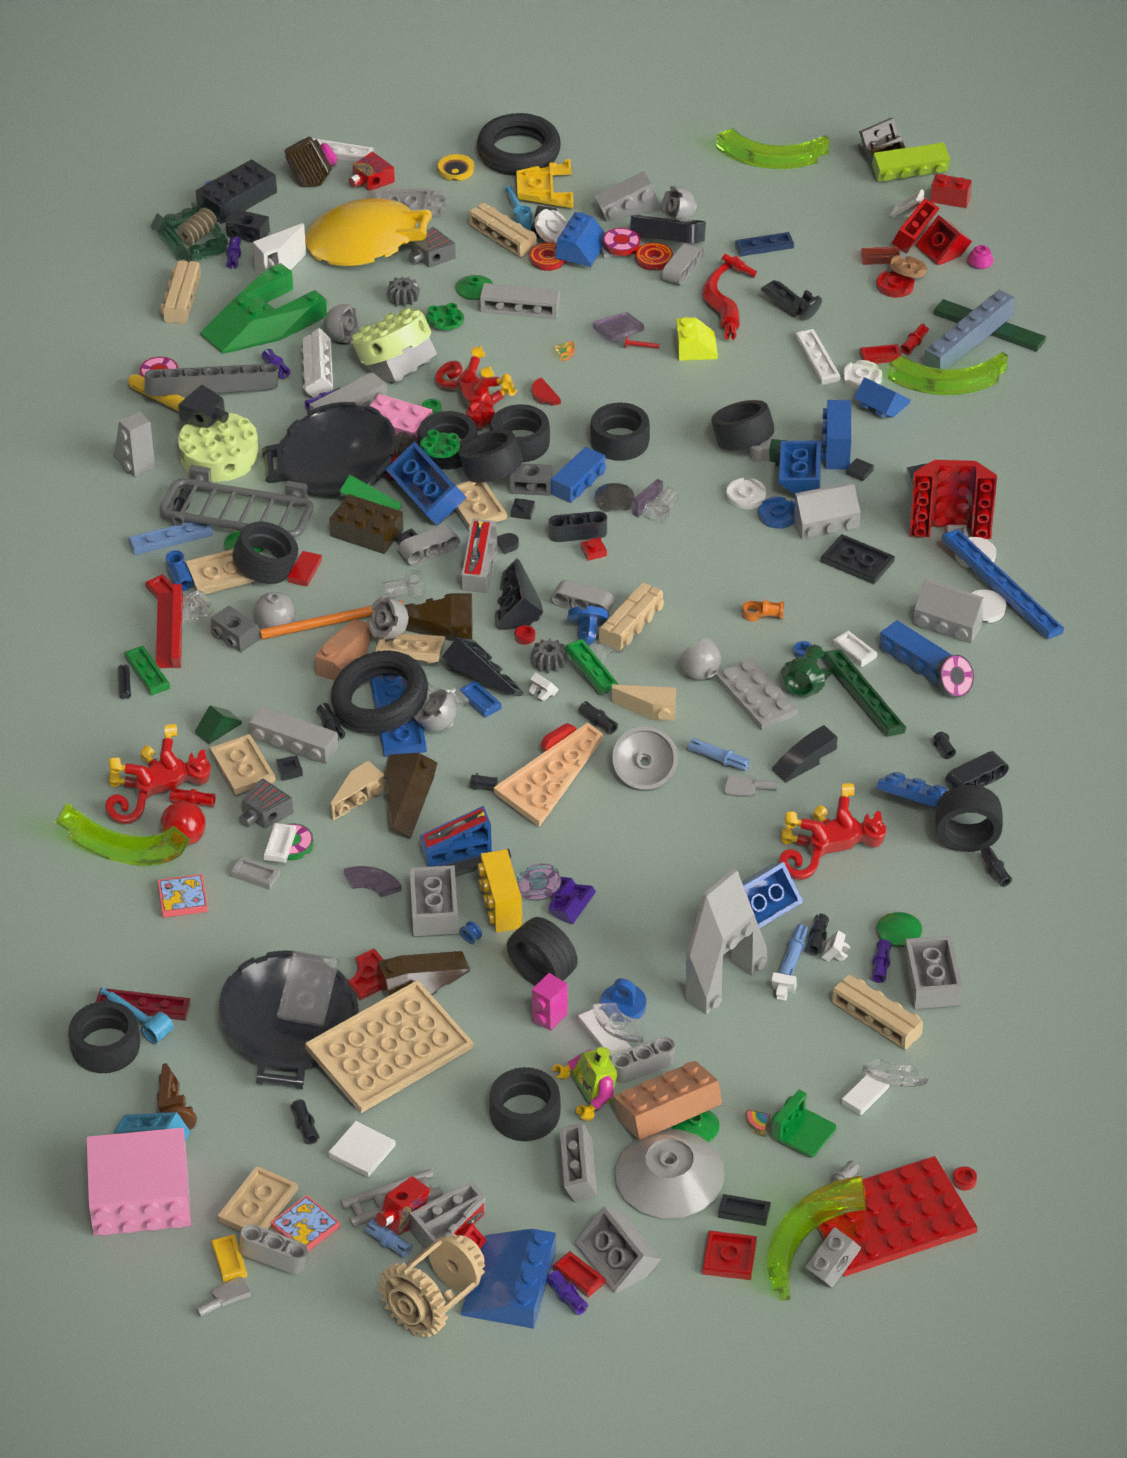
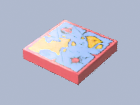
(182, 895)
(306, 1223)

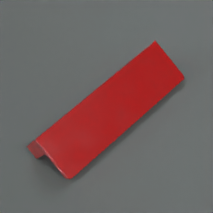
(169, 628)

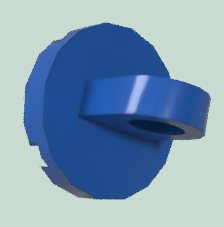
(588, 620)
(629, 998)

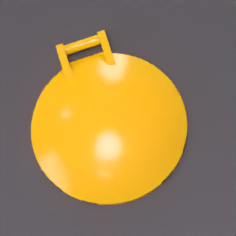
(364, 230)

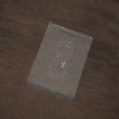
(308, 988)

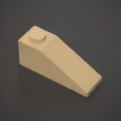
(649, 701)

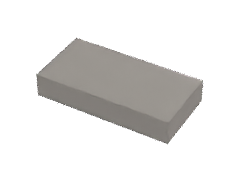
(255, 873)

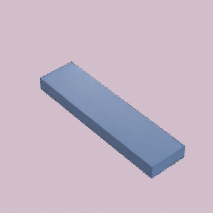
(169, 537)

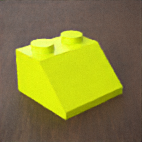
(695, 340)

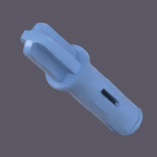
(719, 754)
(795, 946)

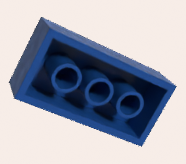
(426, 483)

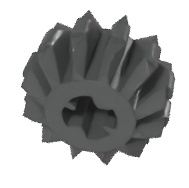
(403, 291)
(549, 655)

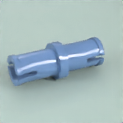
(388, 1238)

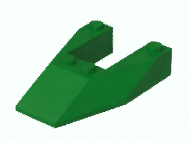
(253, 322)

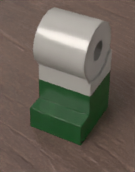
(766, 451)

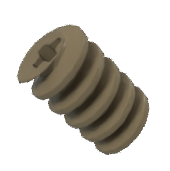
(196, 226)

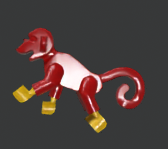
(475, 389)
(158, 778)
(829, 835)

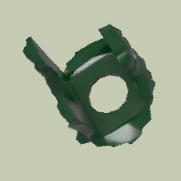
(796, 670)

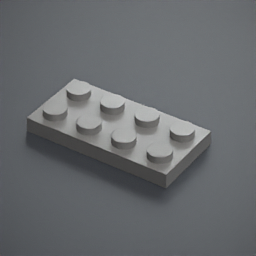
(756, 694)

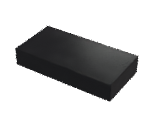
(744, 1210)

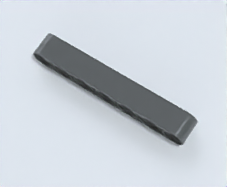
(215, 378)

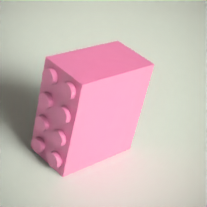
(138, 1181)

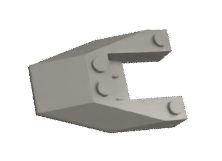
(722, 924)

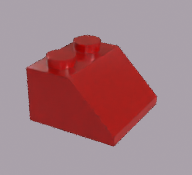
(943, 241)

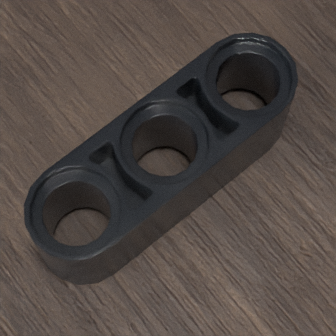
(577, 526)
(978, 771)

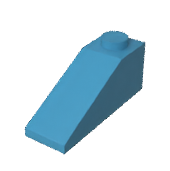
(151, 1122)

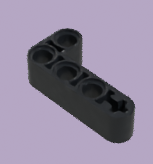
(668, 229)

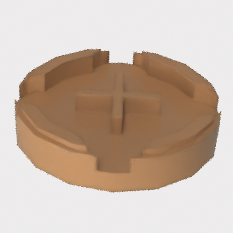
(908, 267)

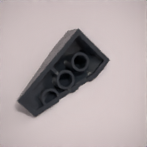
(518, 600)
(473, 660)

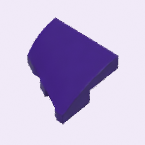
(570, 900)

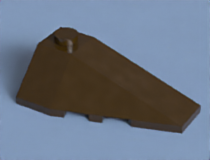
(443, 617)
(408, 784)
(430, 969)

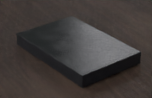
(857, 559)

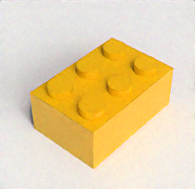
(500, 891)

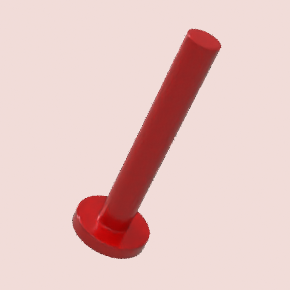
(639, 343)

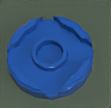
(777, 512)

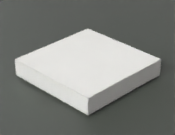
(362, 1149)

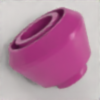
(329, 154)
(980, 257)

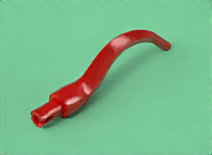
(724, 305)

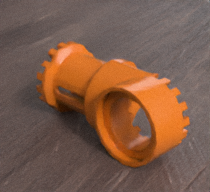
(762, 609)

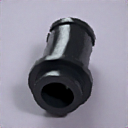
(942, 741)
(483, 782)

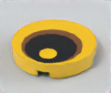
(456, 167)

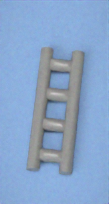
(378, 1193)

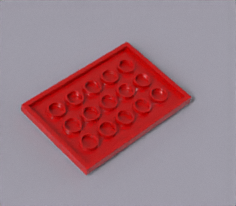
(903, 1215)

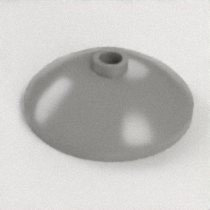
(647, 744)

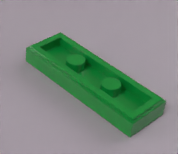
(360, 489)
(590, 666)
(147, 670)

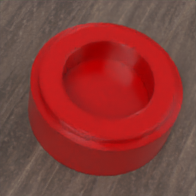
(525, 635)
(964, 1178)

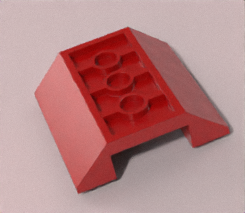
(953, 495)

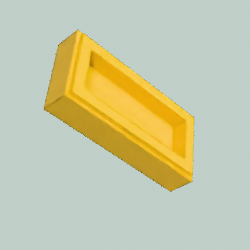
(228, 1258)

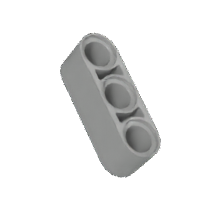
(682, 263)
(429, 544)
(573, 594)
(644, 1059)
(273, 1249)

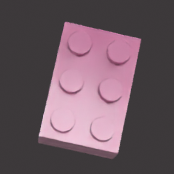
(401, 414)

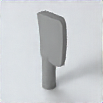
(746, 787)
(224, 1295)

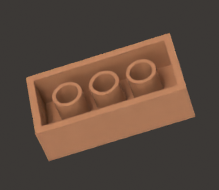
(667, 1100)

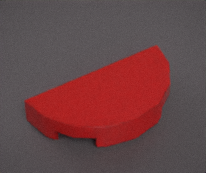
(544, 393)

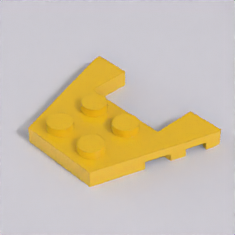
(537, 184)

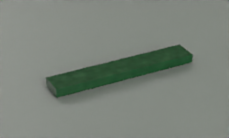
(1007, 331)
(864, 692)

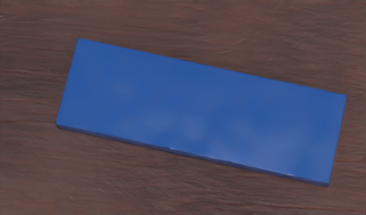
(405, 738)

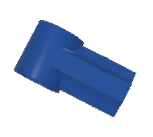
(178, 570)

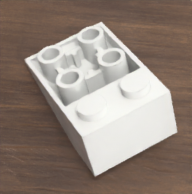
(282, 247)

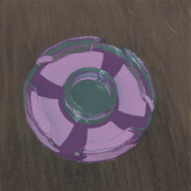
(539, 881)

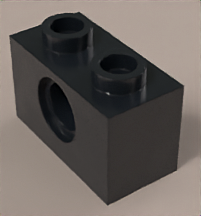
(247, 225)

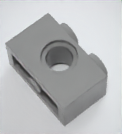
(833, 1257)

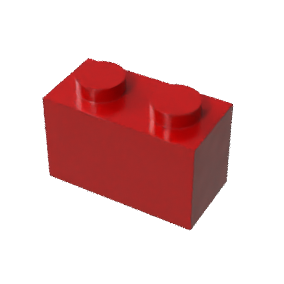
(951, 190)

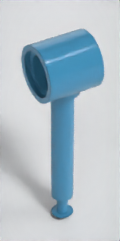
(521, 213)
(154, 1027)

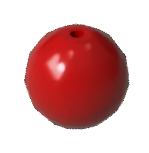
(186, 818)

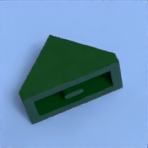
(216, 724)

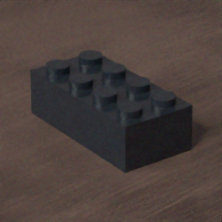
(237, 190)

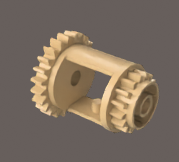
(415, 1296)

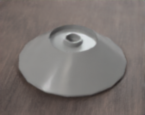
(673, 1188)

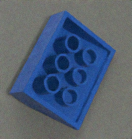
(512, 1277)

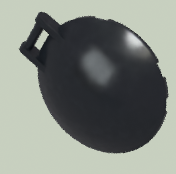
(332, 445)
(250, 1018)

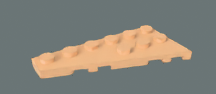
(545, 779)

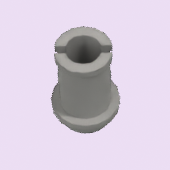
(847, 1172)

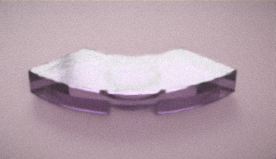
(373, 879)

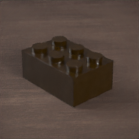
(366, 524)

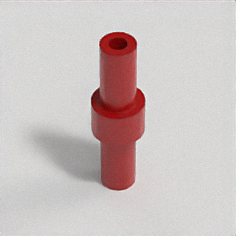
(739, 265)

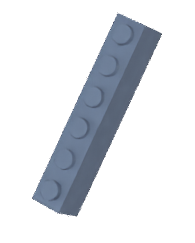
(970, 331)

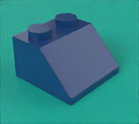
(881, 398)

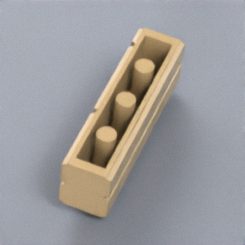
(502, 229)
(181, 292)
(631, 616)
(877, 1011)

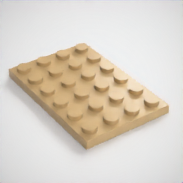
(389, 1046)

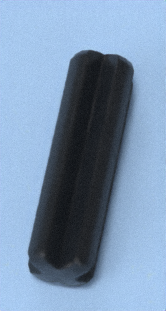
(124, 681)

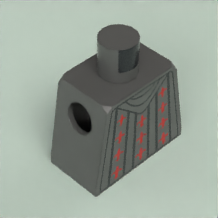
(433, 249)
(265, 805)

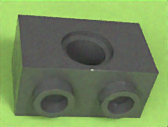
(531, 480)
(234, 628)

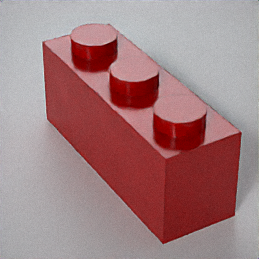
(915, 225)

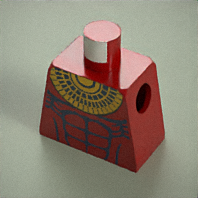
(372, 172)
(400, 1203)

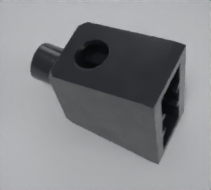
(203, 408)

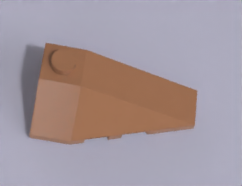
(342, 649)

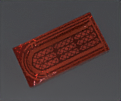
(878, 255)

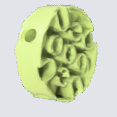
(390, 336)
(223, 447)

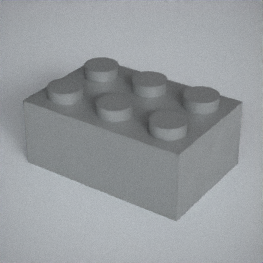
(434, 900)
(933, 972)

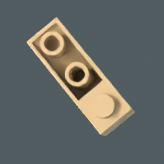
(360, 786)

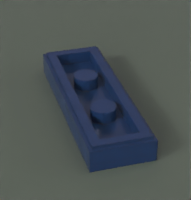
(764, 244)

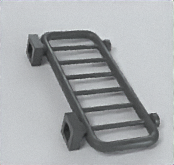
(201, 478)

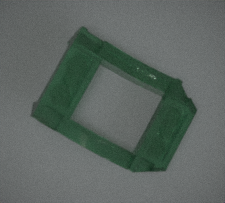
(165, 229)

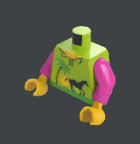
(594, 1076)

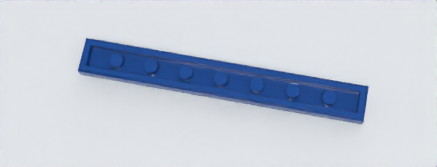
(1002, 584)

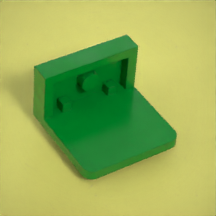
(801, 1127)

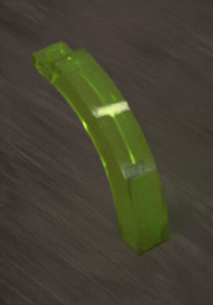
(771, 156)
(947, 381)
(118, 846)
(803, 1218)

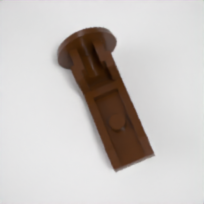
(170, 1100)

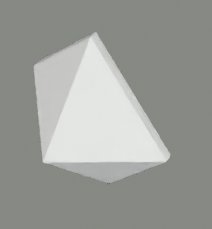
(907, 205)

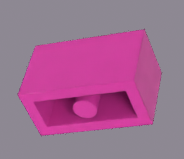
(549, 1001)

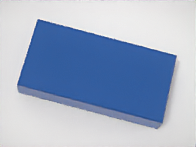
(481, 699)

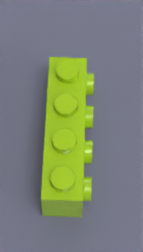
(910, 161)

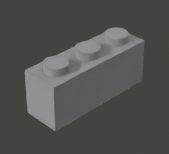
(578, 1162)

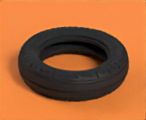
(518, 125)
(389, 716)

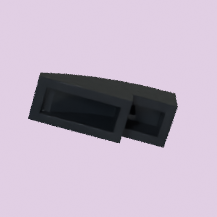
(806, 754)

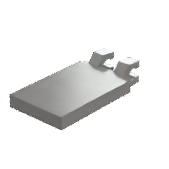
(417, 199)

